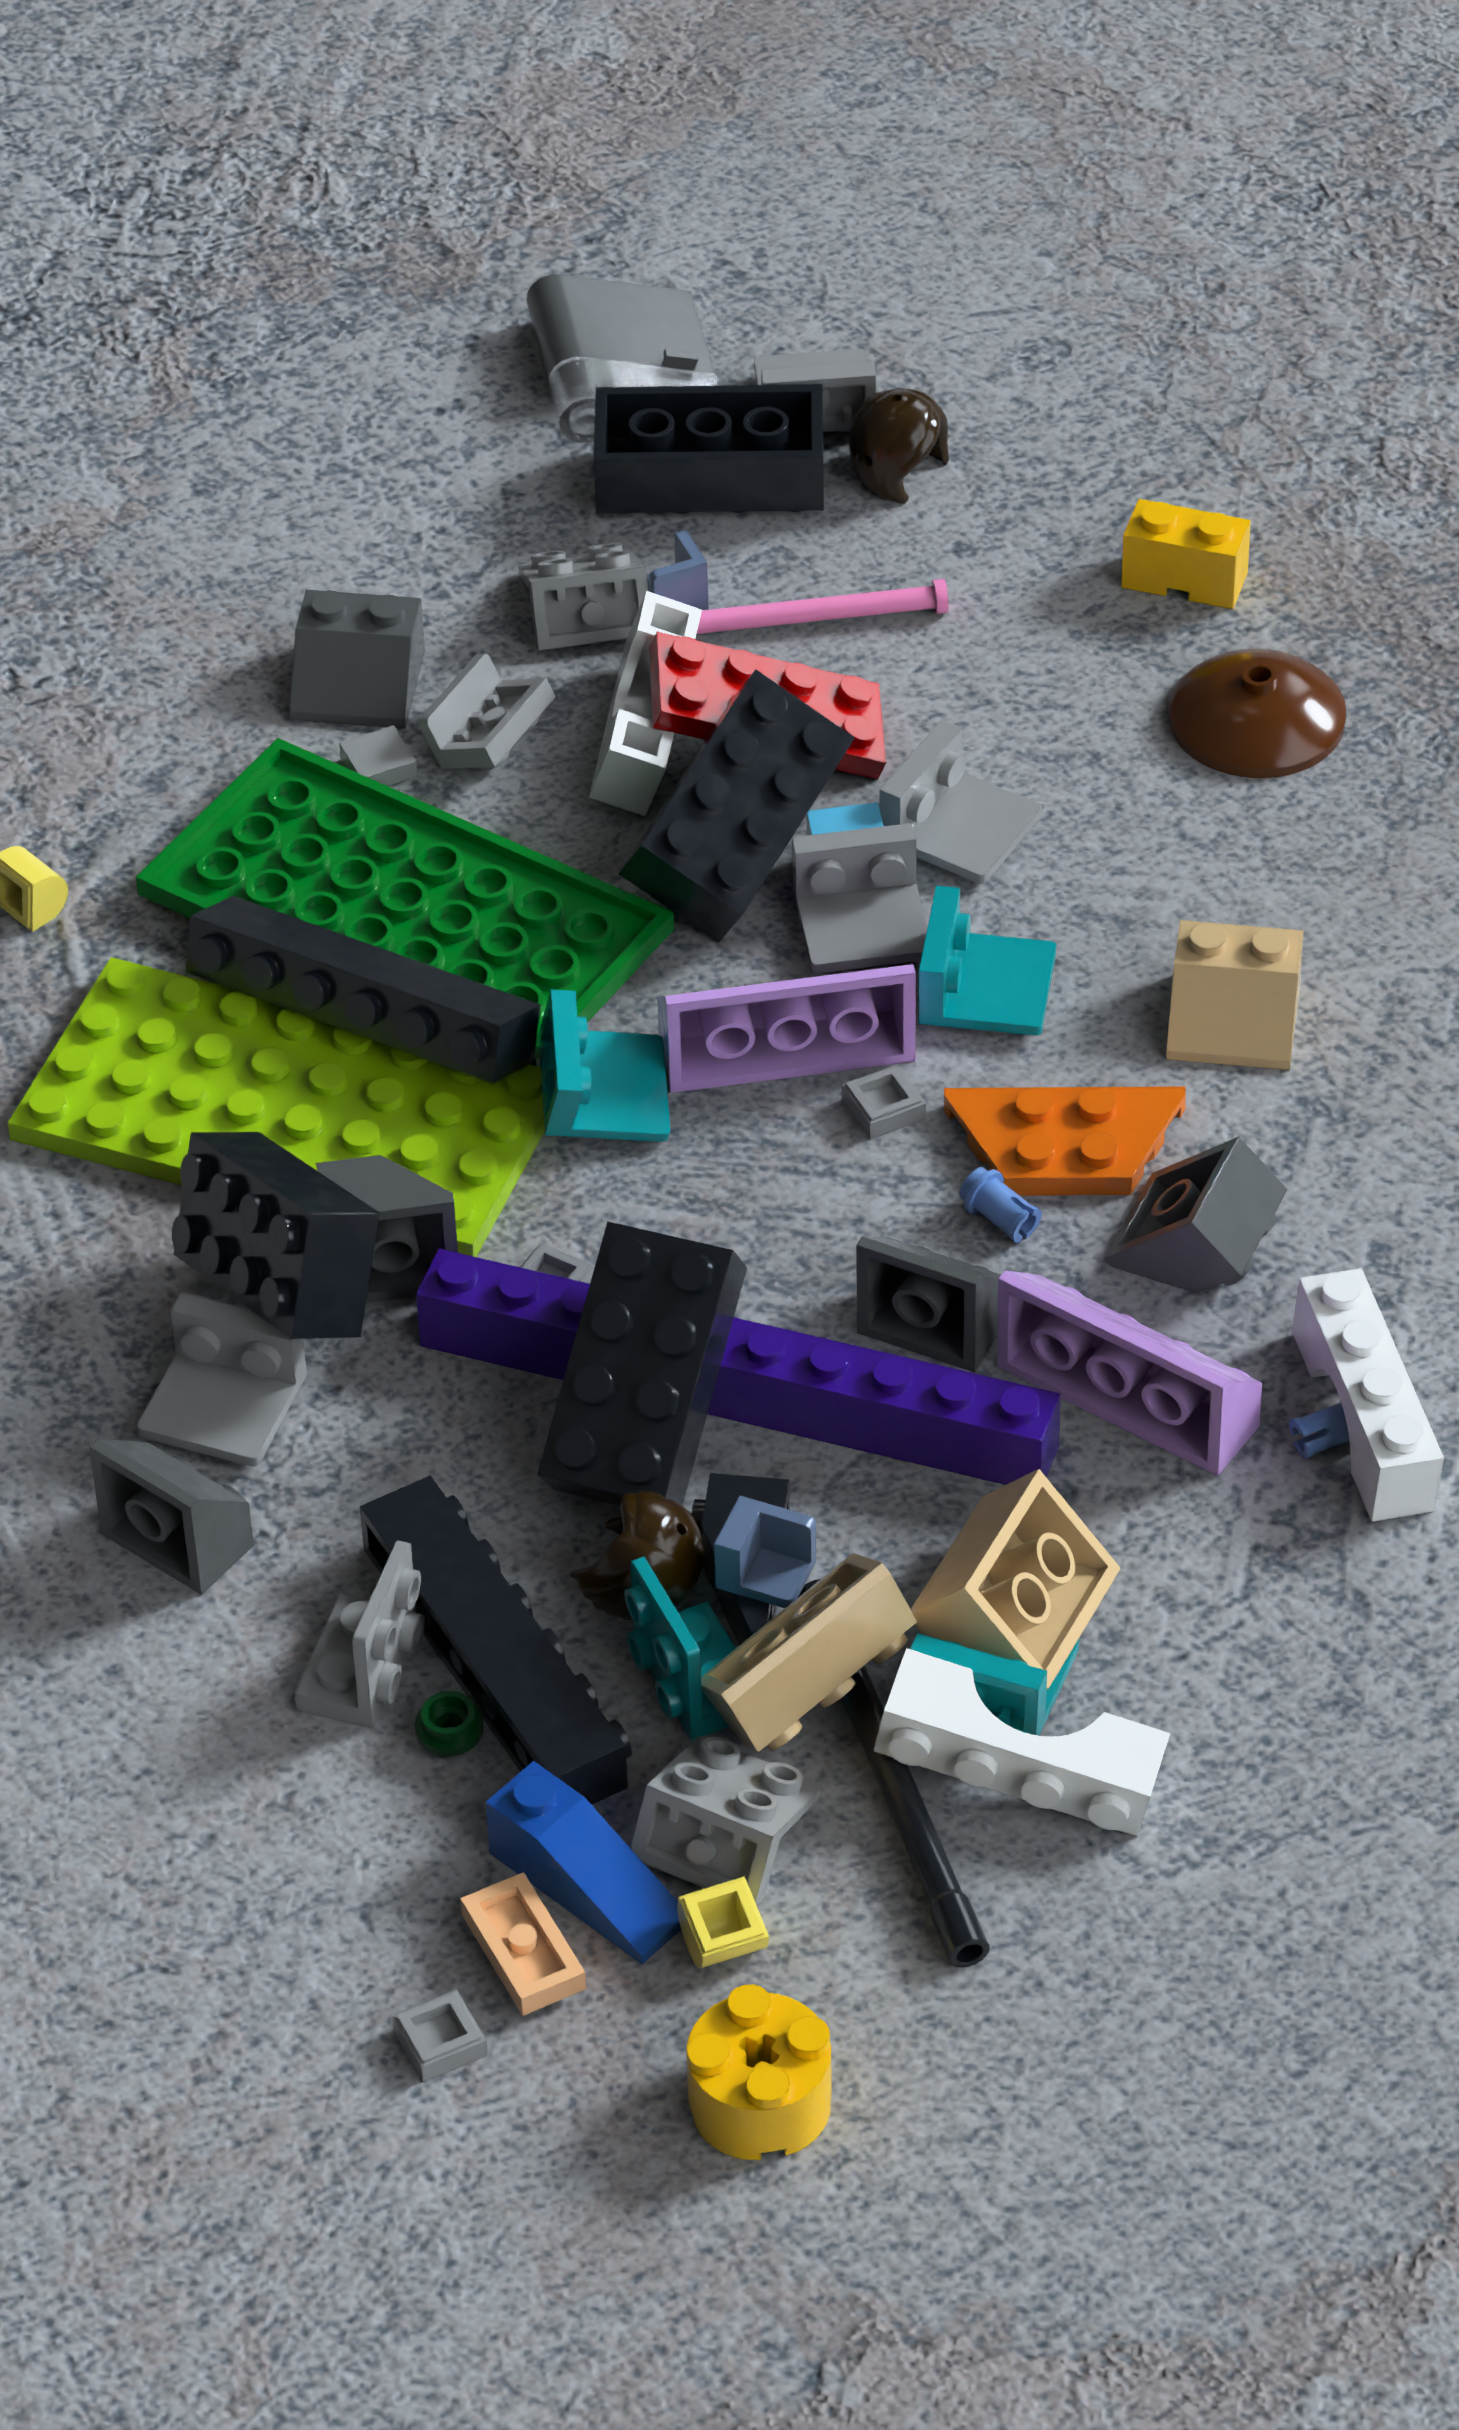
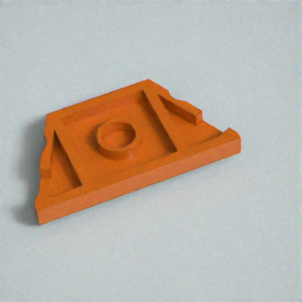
(1066, 1135)

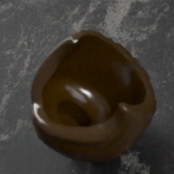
(892, 438)
(647, 1528)

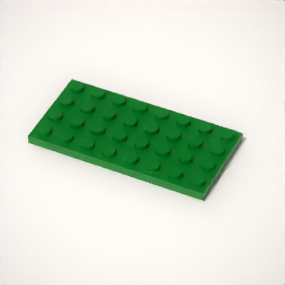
(407, 881)

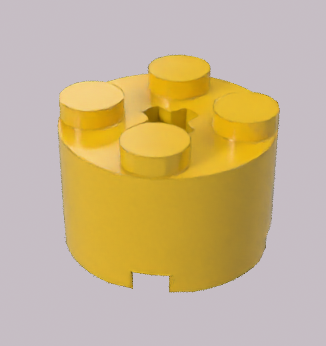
(759, 2074)

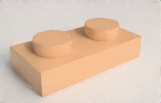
(523, 1943)

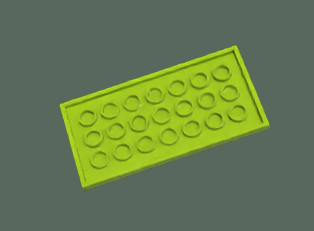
(186, 1056)

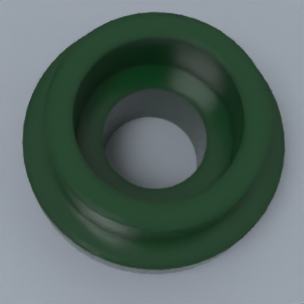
(445, 1711)

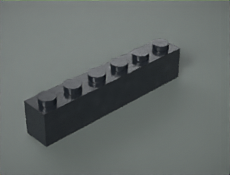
(363, 989)
(495, 1644)

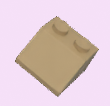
(1234, 995)

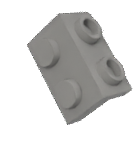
(482, 716)

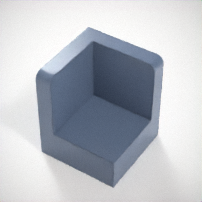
(686, 579)
(765, 1552)

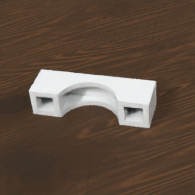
(632, 750)
(1389, 1435)
(1091, 1774)

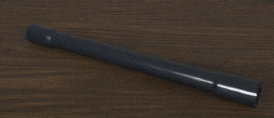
(949, 1906)

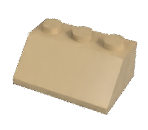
(1018, 1578)
(809, 1652)

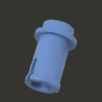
(988, 1195)
(1330, 1426)

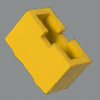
(1185, 552)

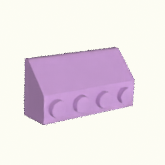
(789, 1028)
(1124, 1371)

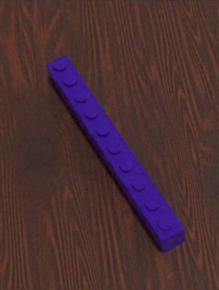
(765, 1376)

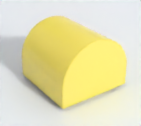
(30, 888)
(721, 1923)

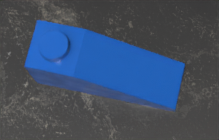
(579, 1862)

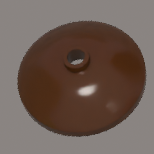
(1257, 713)

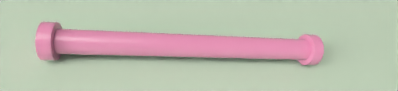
(826, 608)

